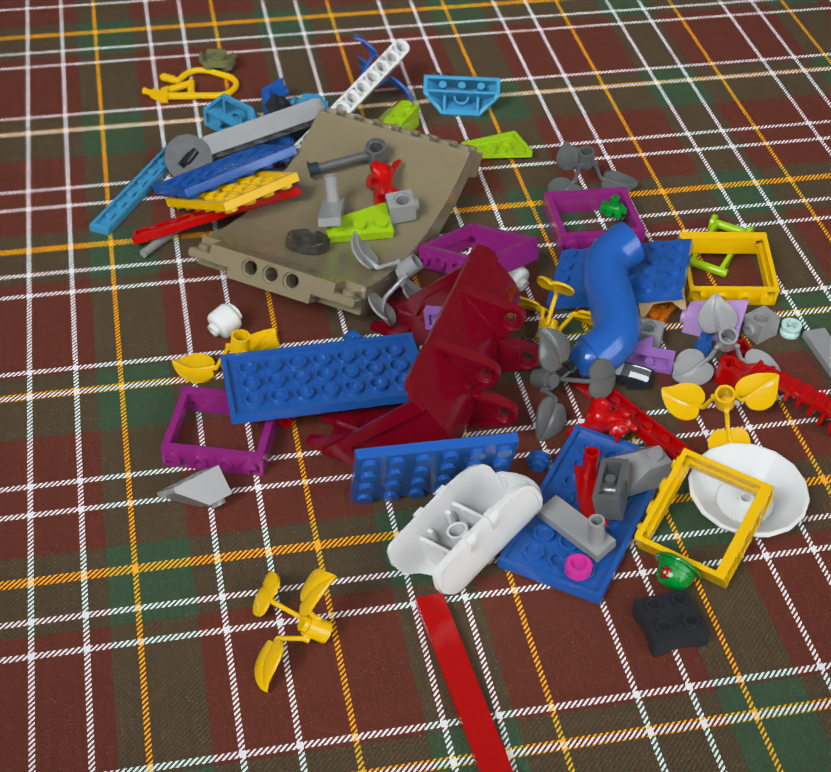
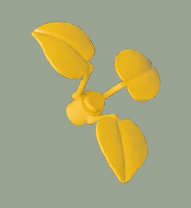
(549, 322)
(200, 366)
(756, 390)
(310, 624)

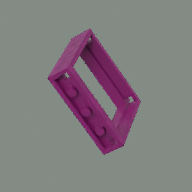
(583, 201)
(511, 248)
(203, 457)

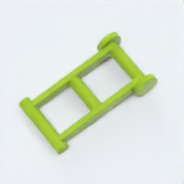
(715, 224)

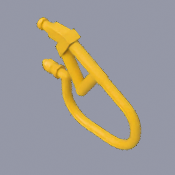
(170, 92)

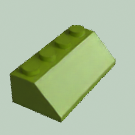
(402, 114)

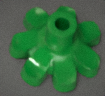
(613, 207)

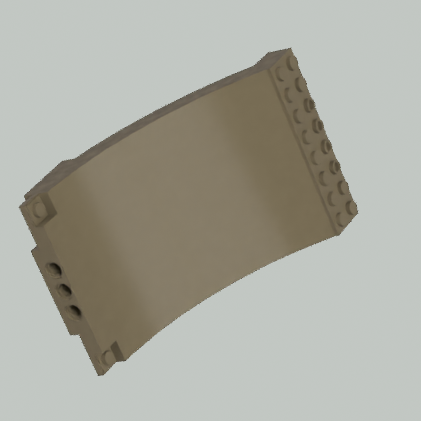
(254, 244)

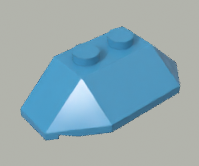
(461, 94)
(227, 112)

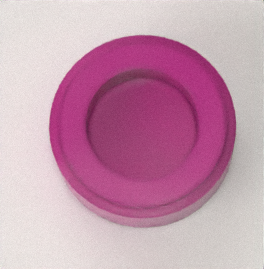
(578, 567)

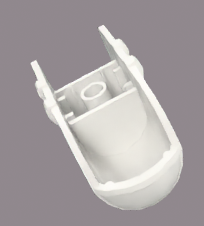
(465, 526)

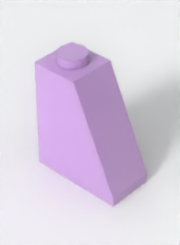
(690, 316)

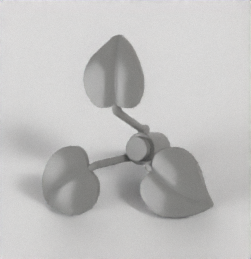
(405, 270)
(718, 318)

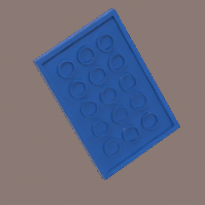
(224, 170)
(654, 279)
(424, 466)

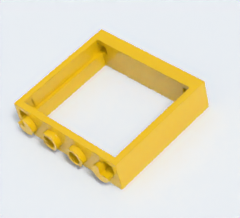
(734, 244)
(668, 488)

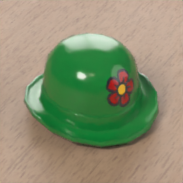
(675, 572)

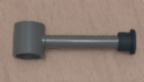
(374, 150)

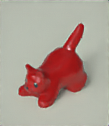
(381, 179)
(607, 421)

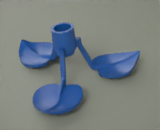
(364, 65)

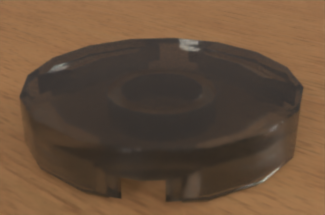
(307, 243)

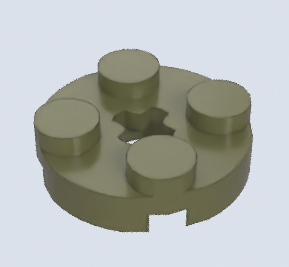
(217, 59)

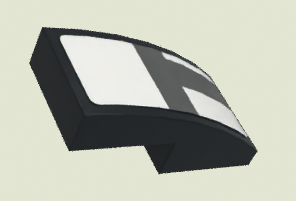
(635, 376)

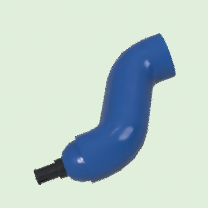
(609, 301)

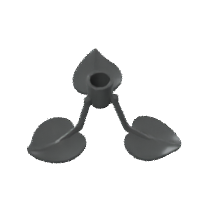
(583, 159)
(553, 350)

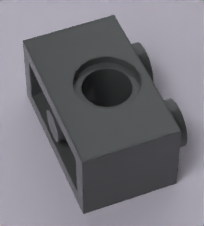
(612, 488)

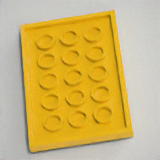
(241, 192)

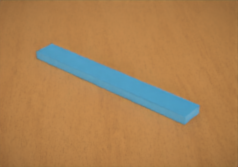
(130, 196)

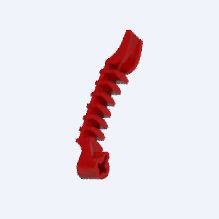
(731, 370)

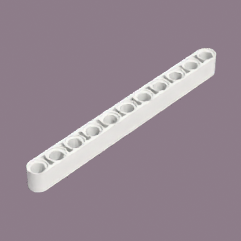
(367, 81)

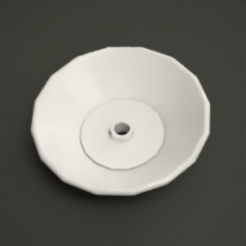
(728, 505)

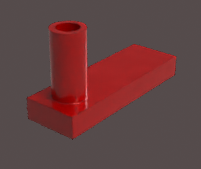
(585, 481)

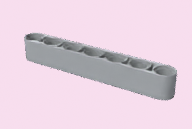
(263, 128)

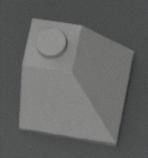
(647, 467)
(199, 489)

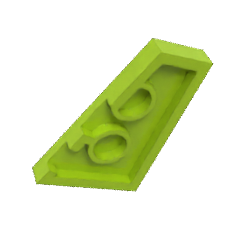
(501, 146)
(369, 223)

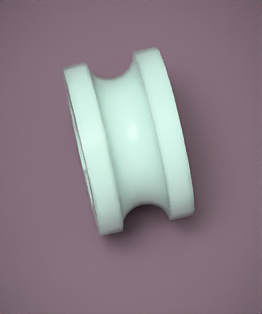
(790, 328)

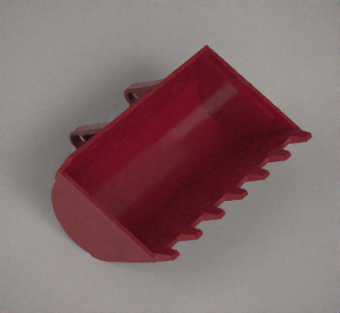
(452, 366)

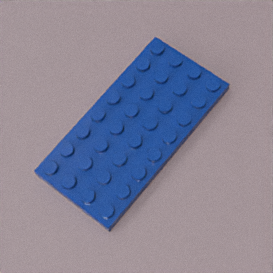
(317, 377)
(541, 551)

